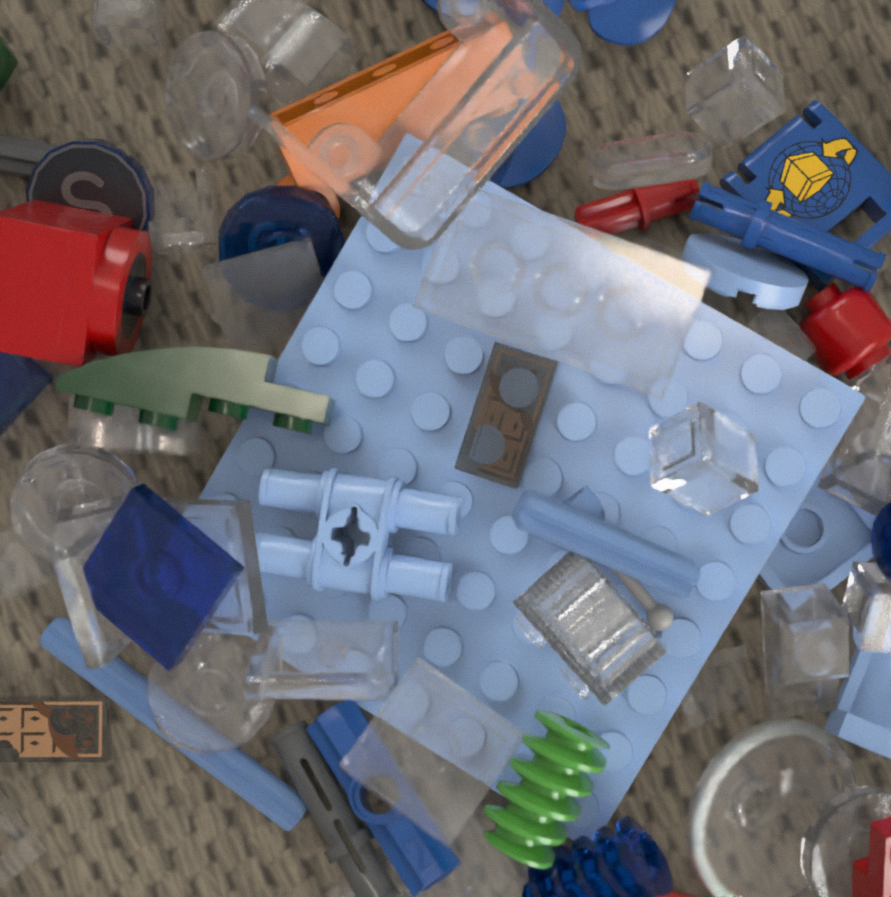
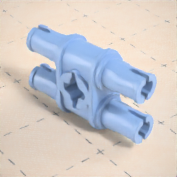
(381, 510)

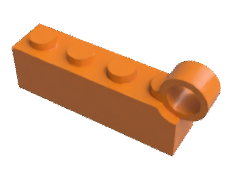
(365, 99)

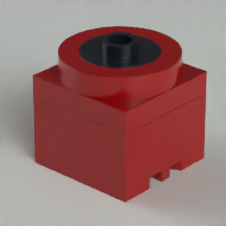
(71, 283)

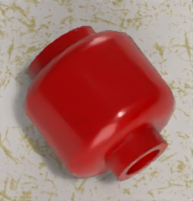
(846, 330)

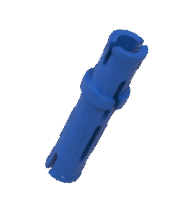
(786, 236)

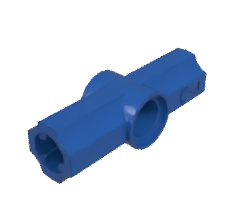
(413, 852)

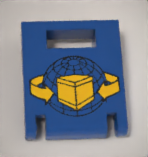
(817, 179)

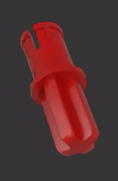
(637, 207)

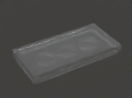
(563, 291)

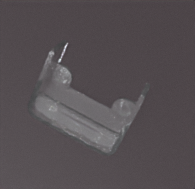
(455, 130)

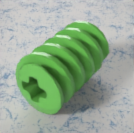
(546, 790)

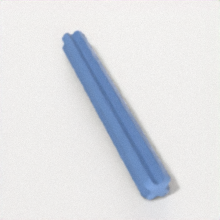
(129, 691)

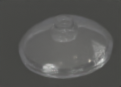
(757, 805)

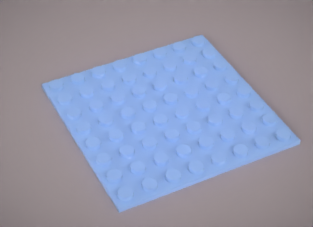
(402, 411)

